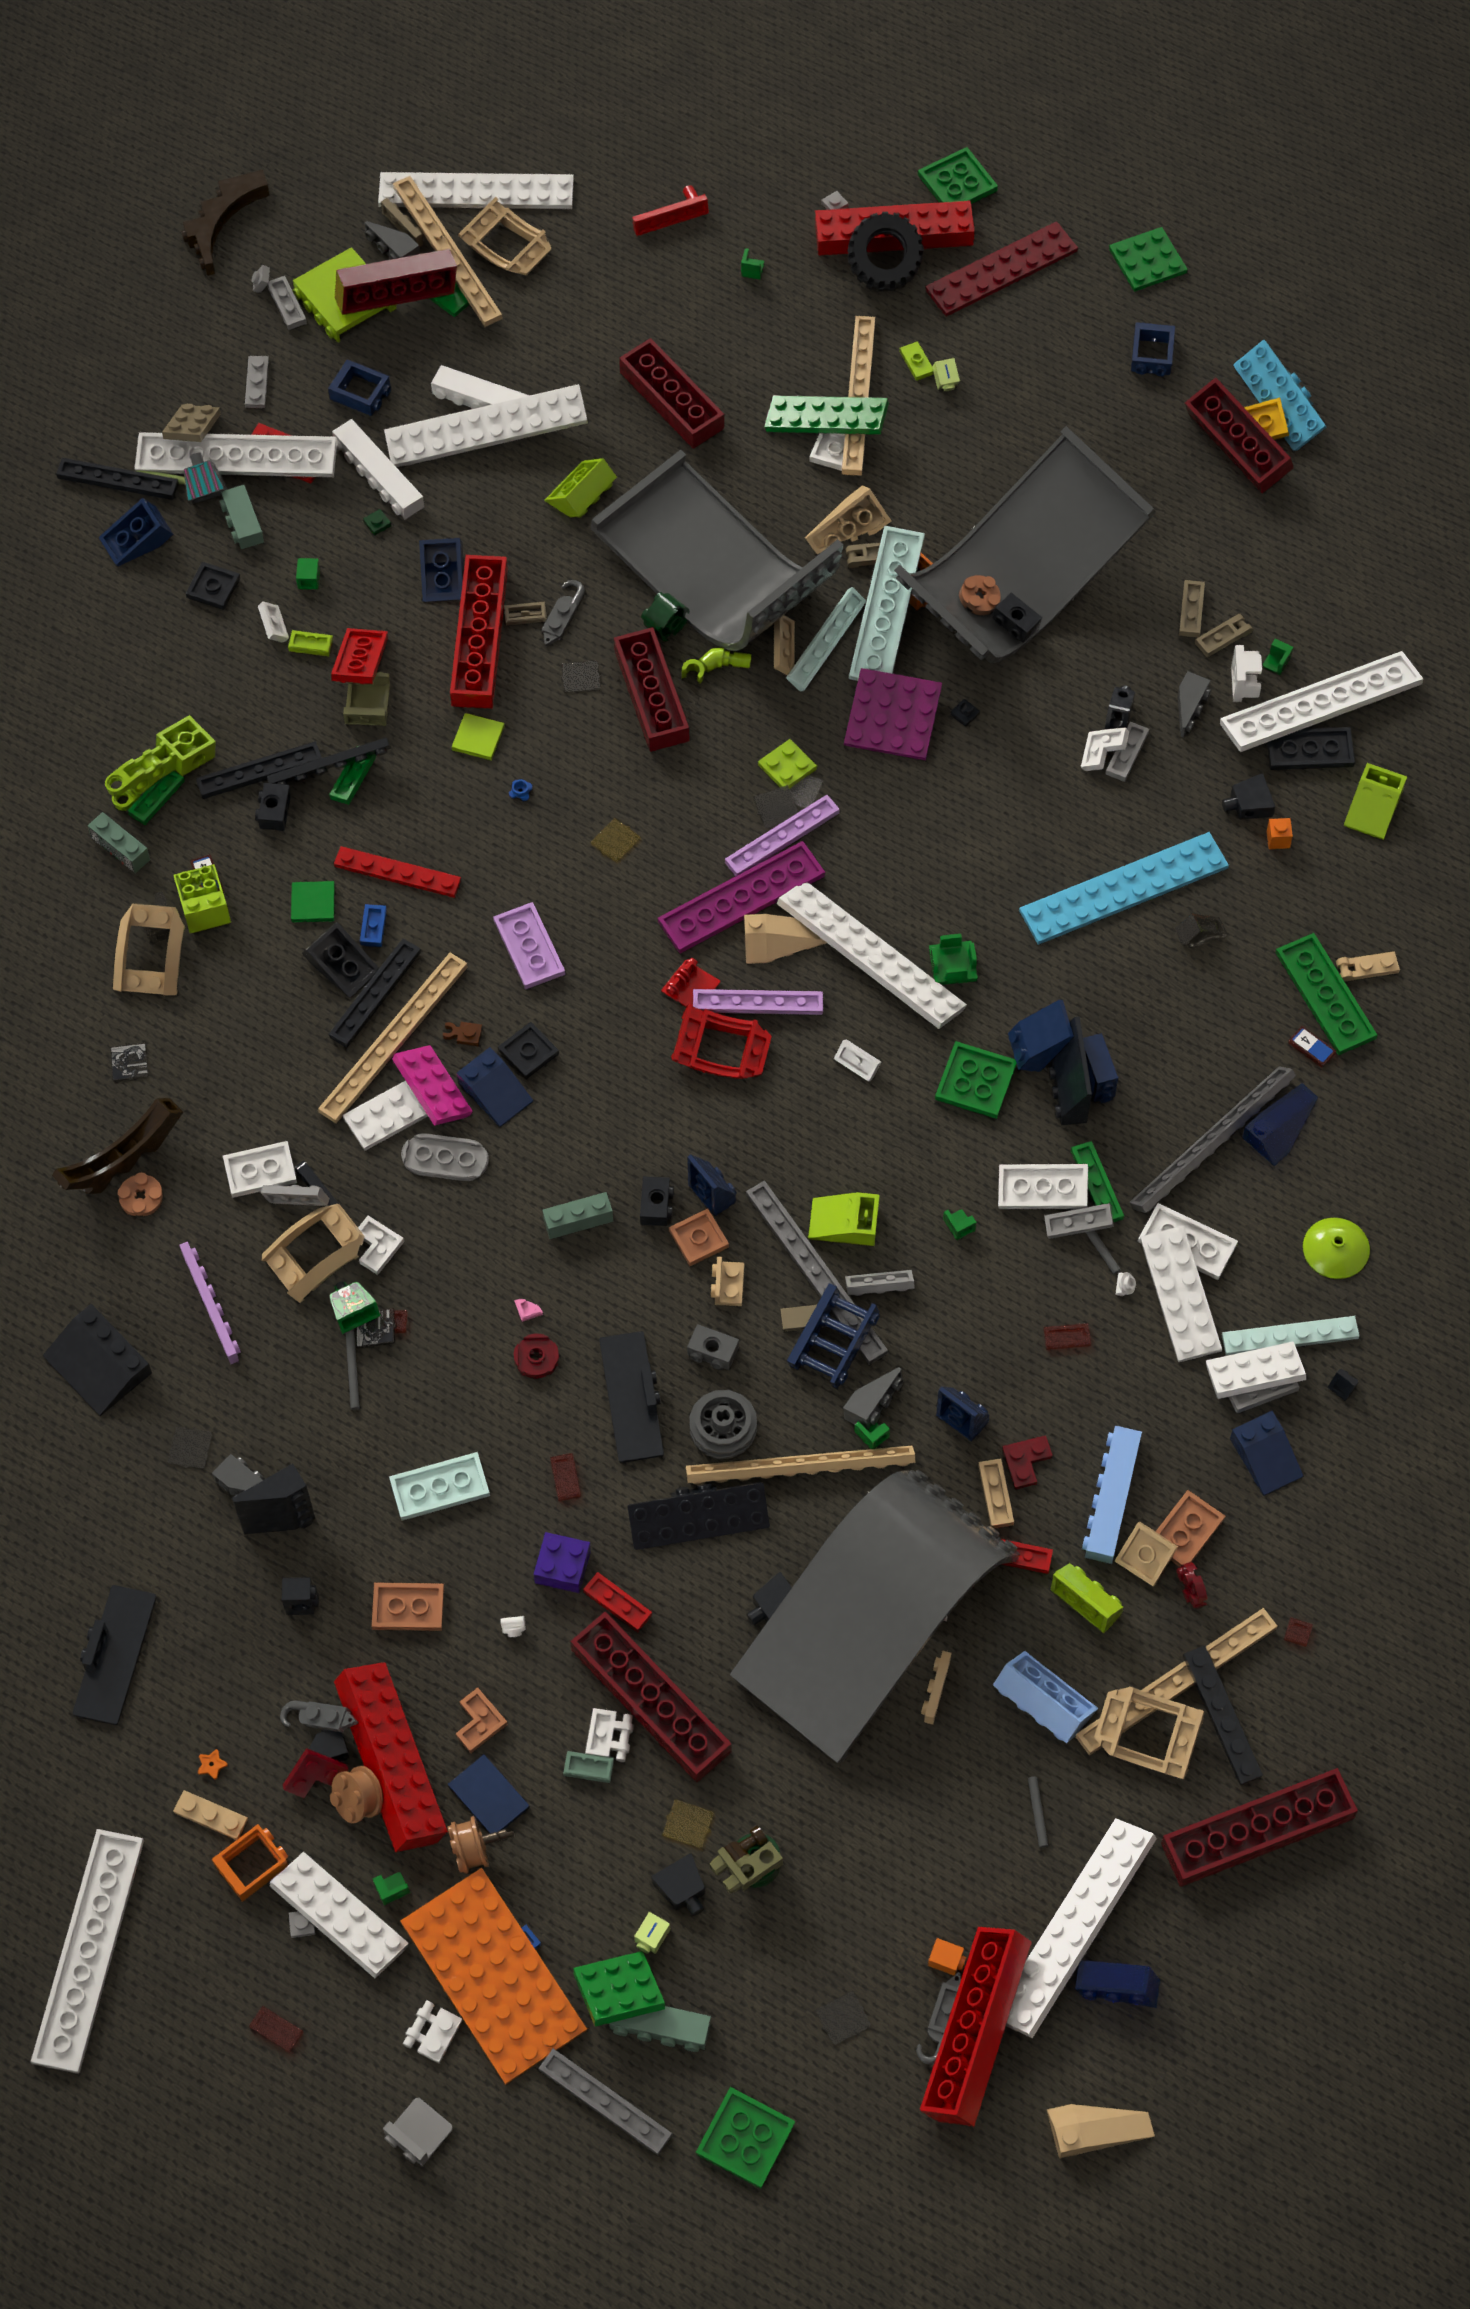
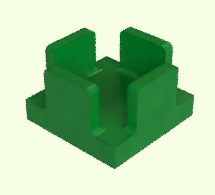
(953, 960)

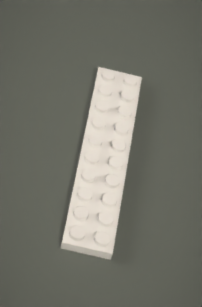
(479, 189)
(486, 426)
(241, 454)
(1321, 701)
(872, 954)
(1077, 1924)
(87, 1951)

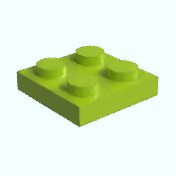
(787, 764)

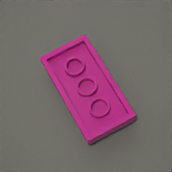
(432, 1085)

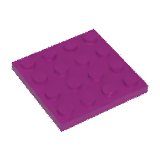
(893, 714)

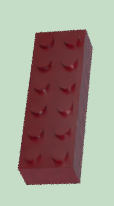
(395, 281)
(671, 393)
(1239, 435)
(651, 689)

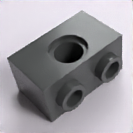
(705, 1338)

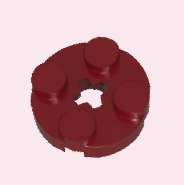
(536, 1368)
(1195, 1589)

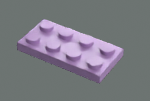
(529, 945)

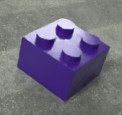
(562, 1562)

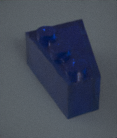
(1118, 1983)

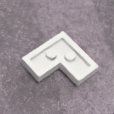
(1100, 743)
(383, 1244)

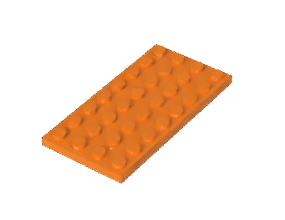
(493, 1976)

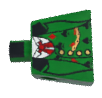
(352, 1306)

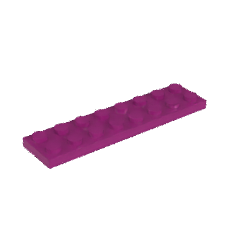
(740, 896)

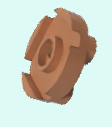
(984, 585)
(139, 1207)

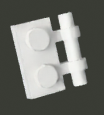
(601, 1734)
(439, 2035)

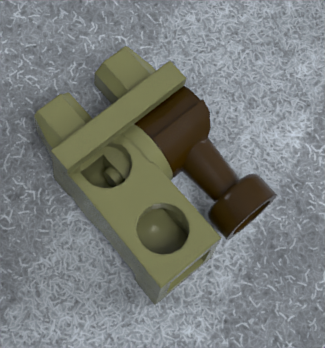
(746, 1868)

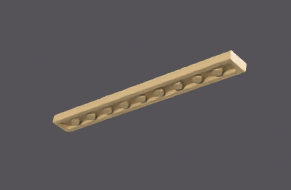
(441, 240)
(859, 387)
(392, 1038)
(800, 1464)
(1180, 1679)

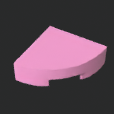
(527, 1310)

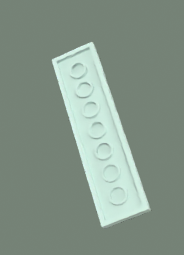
(886, 602)

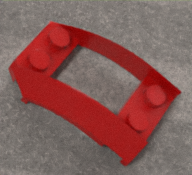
(690, 1037)

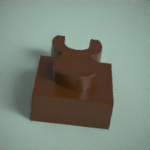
(466, 1034)

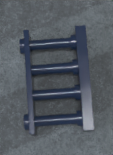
(821, 1317)

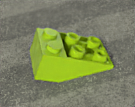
(1375, 801)
(202, 906)
(845, 1218)

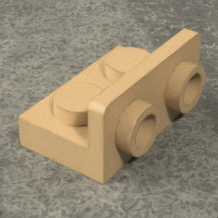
(728, 1284)

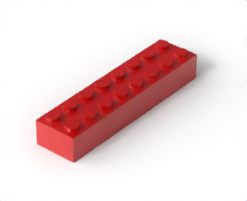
(938, 223)
(479, 631)
(392, 1755)
(975, 2026)

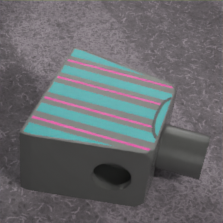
(202, 480)

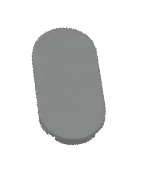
(445, 1157)

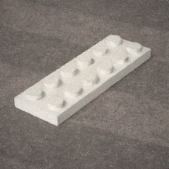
(1181, 1294)
(339, 1914)

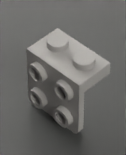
(418, 2131)

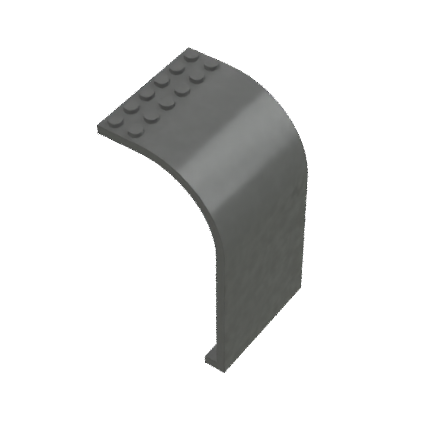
(1037, 543)
(707, 555)
(868, 1608)

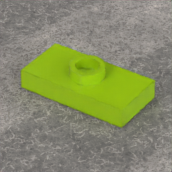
(916, 361)
(310, 643)

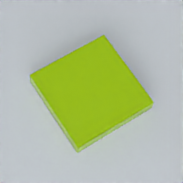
(478, 736)

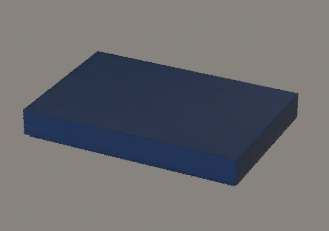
(488, 1795)

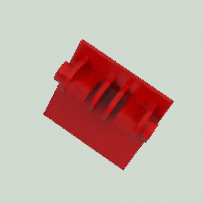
(686, 979)

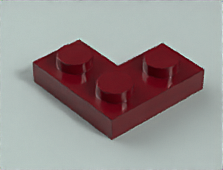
(1021, 1455)
(308, 1769)

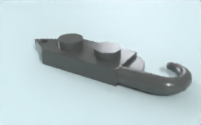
(562, 613)
(319, 1715)
(940, 2016)

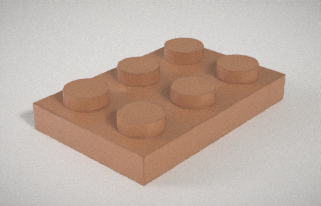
(1190, 1527)
(408, 1606)

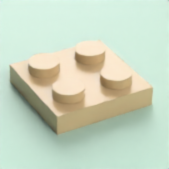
(1146, 1553)

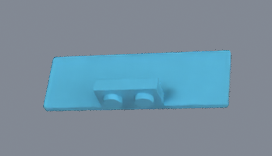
(1271, 380)

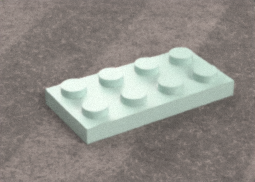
(439, 1486)

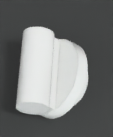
(1125, 1284)
(513, 1626)

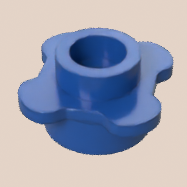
(516, 786)

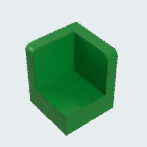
(751, 267)
(308, 573)
(1278, 657)
(959, 1223)
(874, 1436)
(391, 1887)

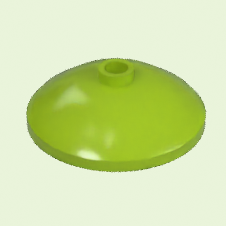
(1334, 1259)

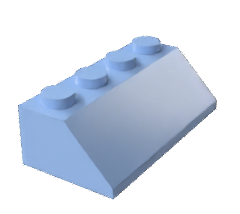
(1044, 1696)

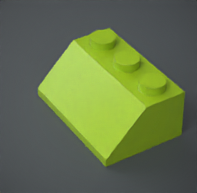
(582, 487)
(1086, 1597)

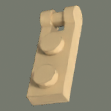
(1368, 966)

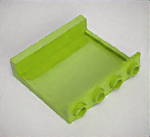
(318, 295)

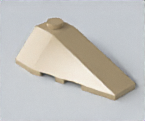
(853, 517)
(775, 937)

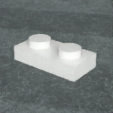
(273, 622)
(857, 1060)

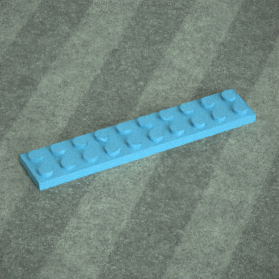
(1123, 888)

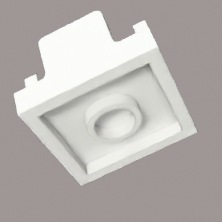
(1245, 663)

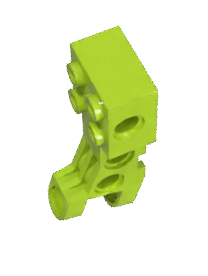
(177, 748)

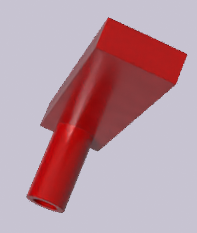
(672, 214)

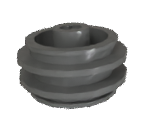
(723, 1405)

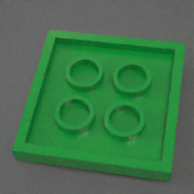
(958, 178)
(1148, 259)
(976, 1080)
(618, 1988)
(745, 2137)

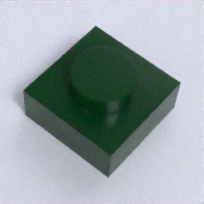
(377, 522)

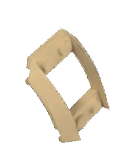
(488, 219)
(142, 980)
(289, 1271)
(1181, 1741)

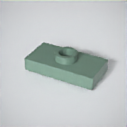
(588, 1767)

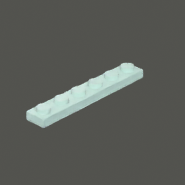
(826, 639)
(1300, 1333)

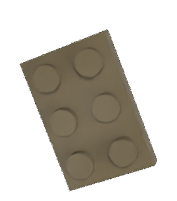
(191, 423)

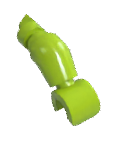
(713, 659)

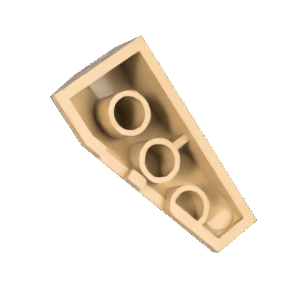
(1091, 2128)

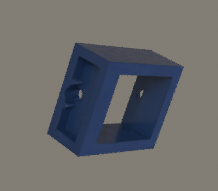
(1153, 333)
(349, 369)
(1100, 1069)

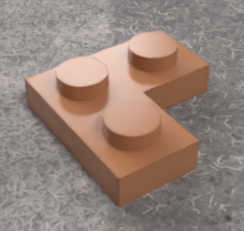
(485, 1721)

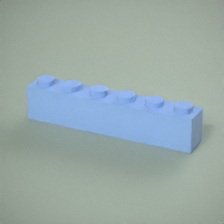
(1112, 1495)

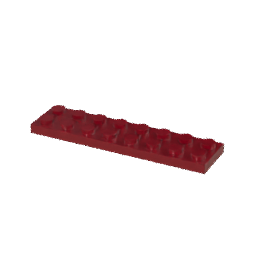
(1001, 268)

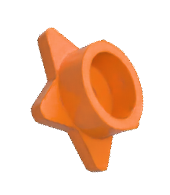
(213, 1770)

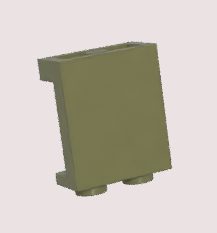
(368, 702)

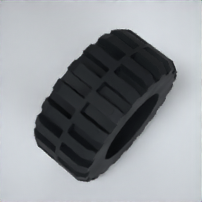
(893, 226)

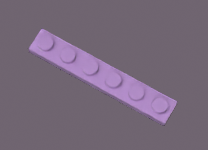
(782, 835)
(759, 1001)
(207, 1294)

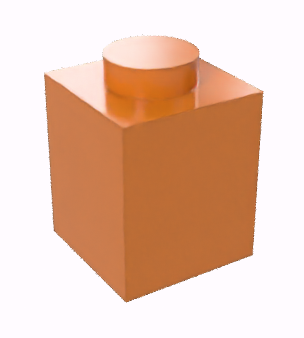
(1279, 833)
(947, 1957)

